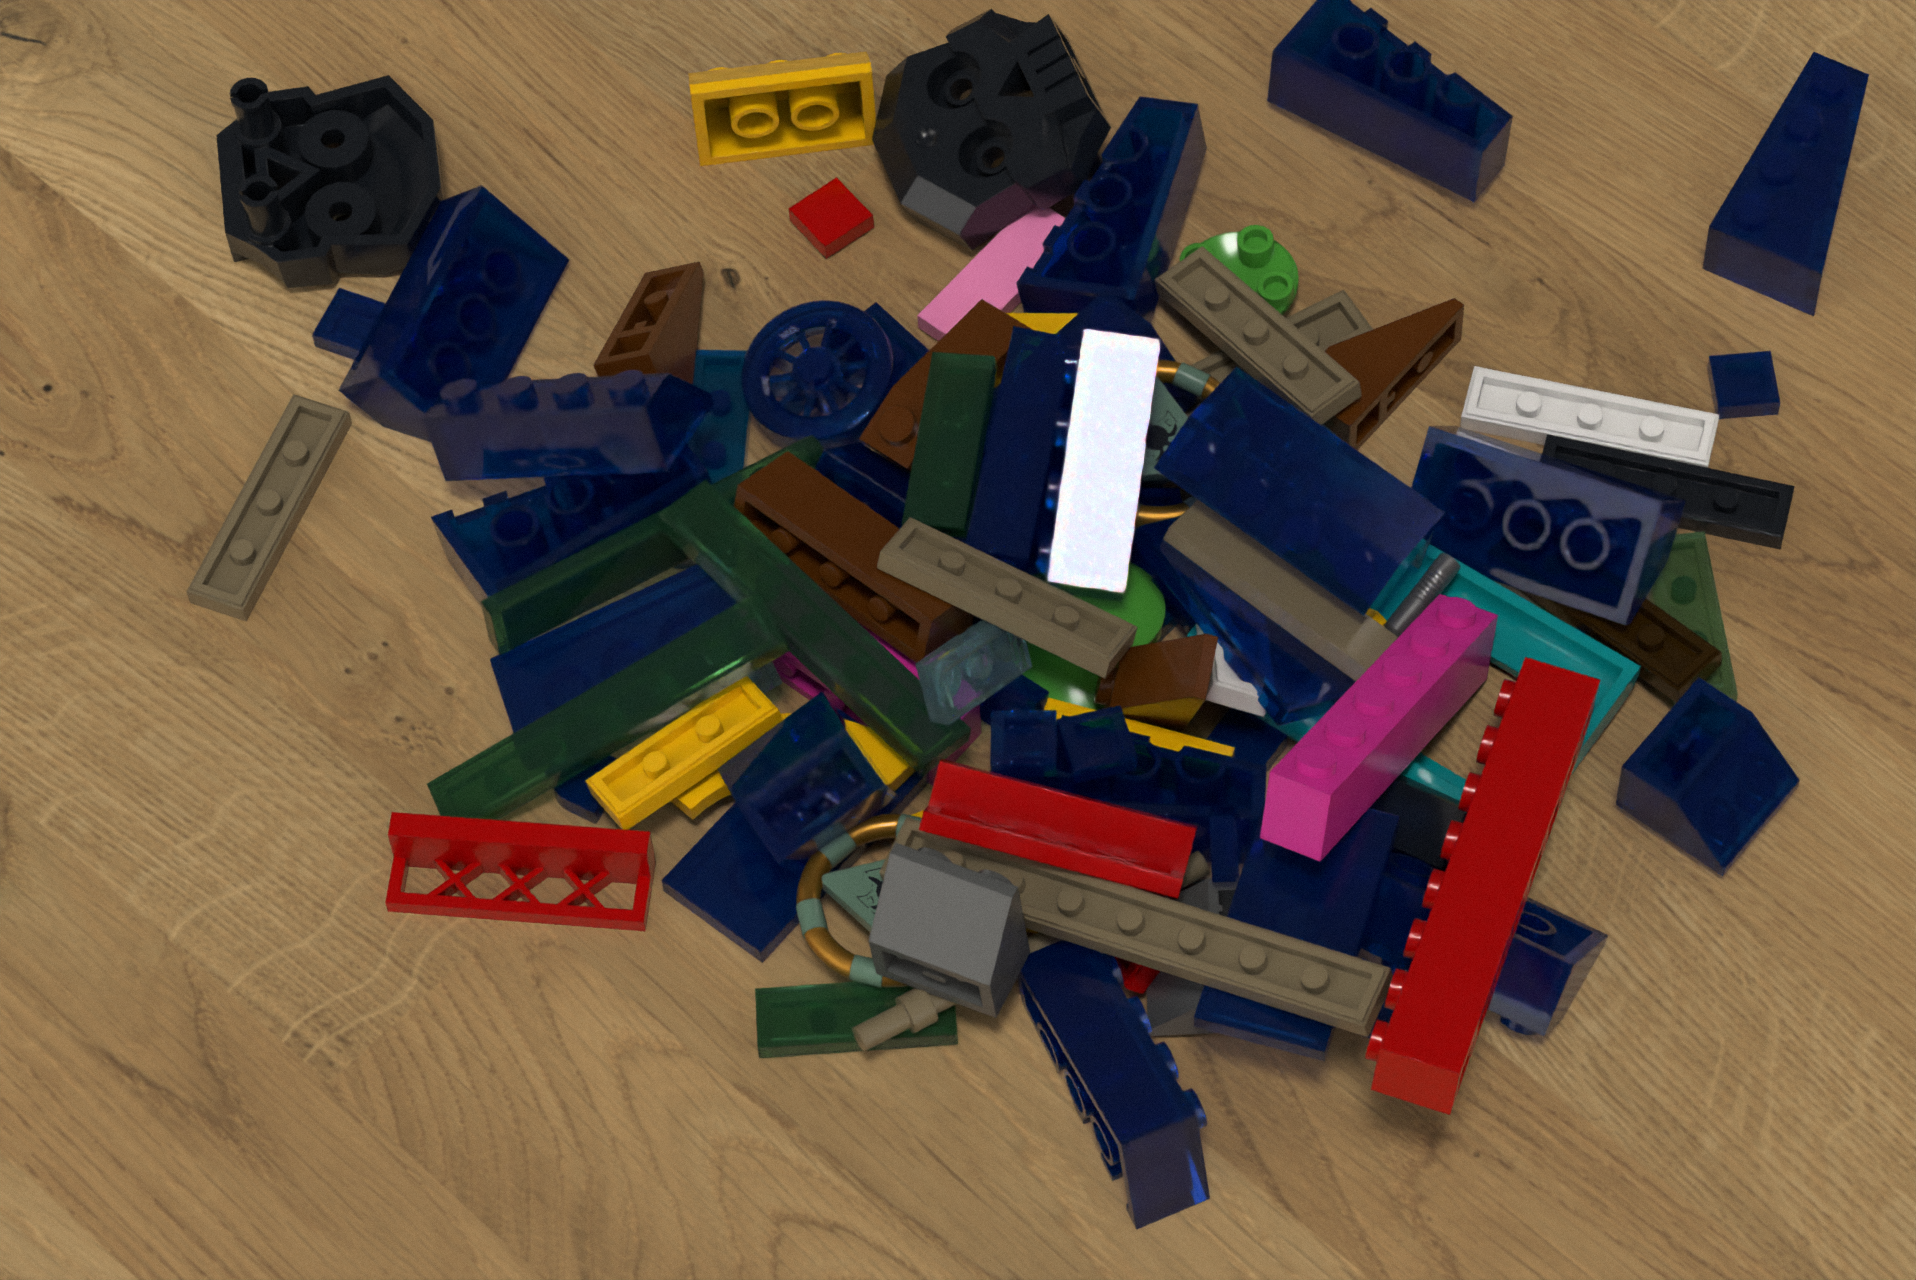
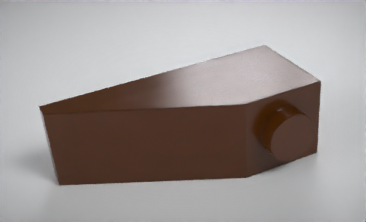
(657, 326)
(1391, 365)
(897, 420)
(1161, 681)

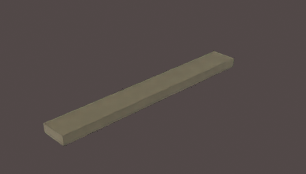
(1179, 937)

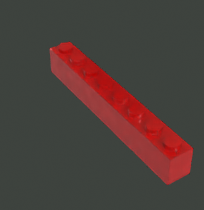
(1484, 887)

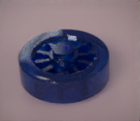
(821, 376)

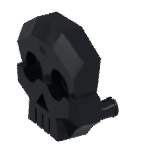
(1023, 106)
(289, 187)

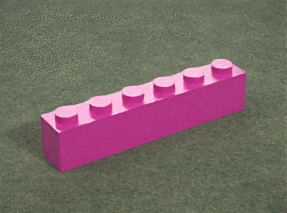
(1378, 727)

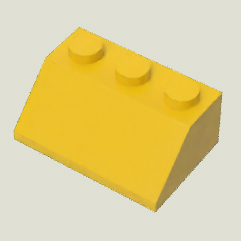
(783, 108)

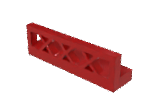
(1059, 828)
(526, 850)

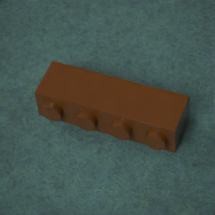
(839, 549)

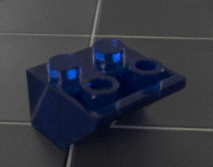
(1707, 777)
(806, 783)

